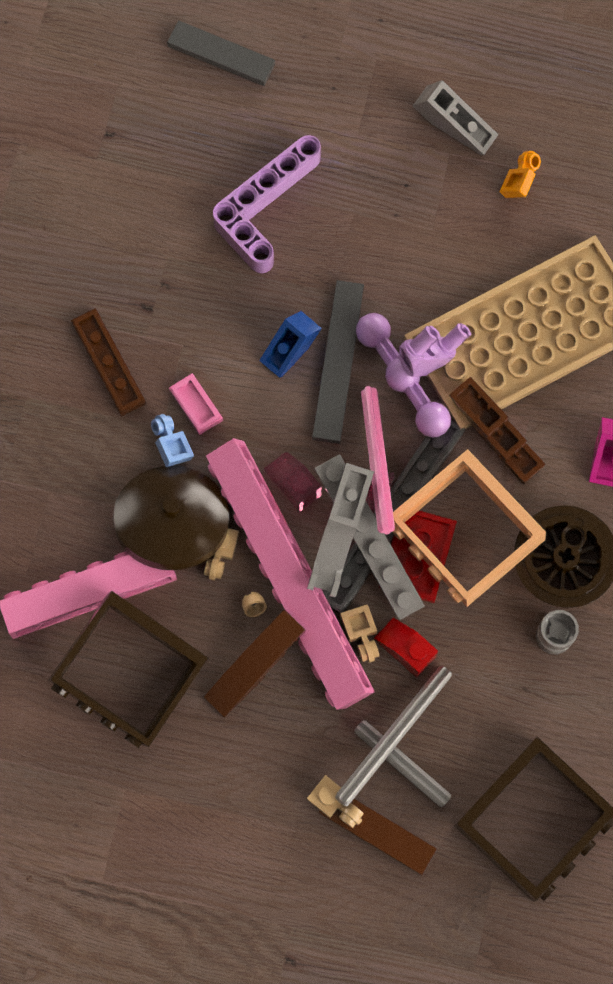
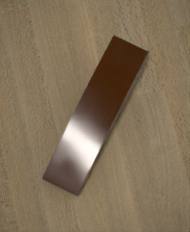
(497, 430)
(254, 663)

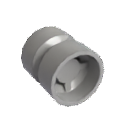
(557, 632)

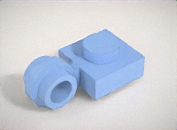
(172, 447)

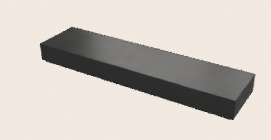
(221, 53)

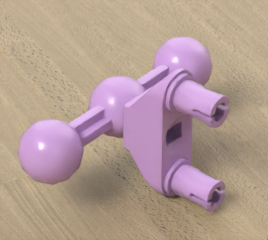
(416, 359)

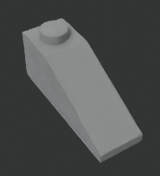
(454, 117)

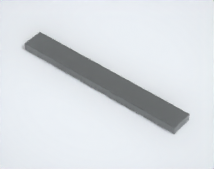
(417, 473)

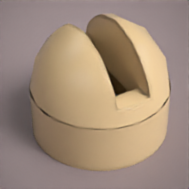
(257, 609)

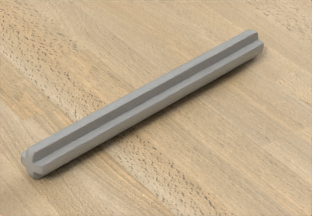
(393, 736)

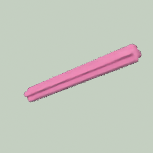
(377, 460)

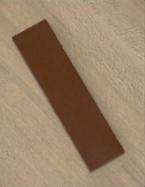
(108, 362)
(389, 838)

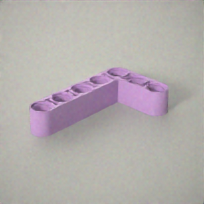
(261, 198)

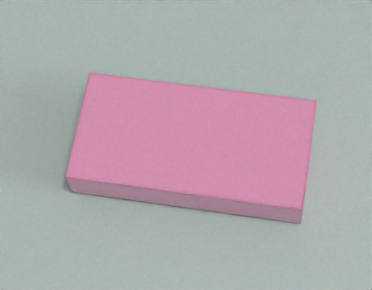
(195, 404)

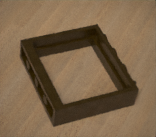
(156, 631)
(565, 865)

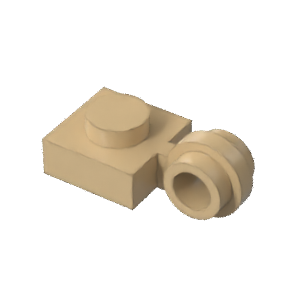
(214, 567)
(360, 625)
(324, 799)

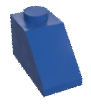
(290, 343)

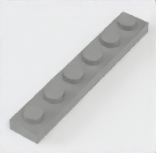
(375, 548)

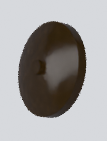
(171, 518)

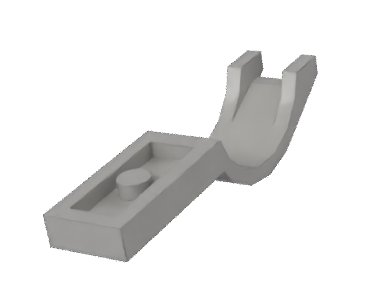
(340, 528)

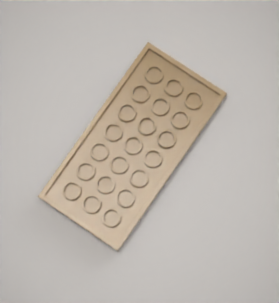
(530, 328)

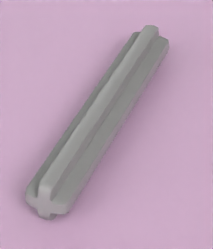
(405, 766)

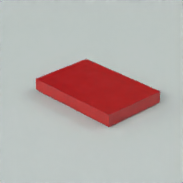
(436, 535)

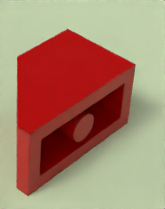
(406, 646)

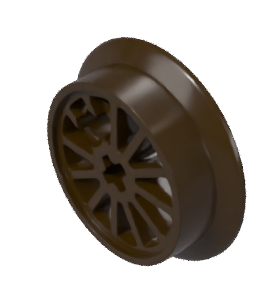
(585, 525)

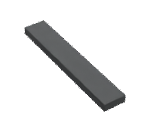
(338, 362)

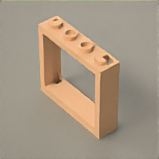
(502, 498)

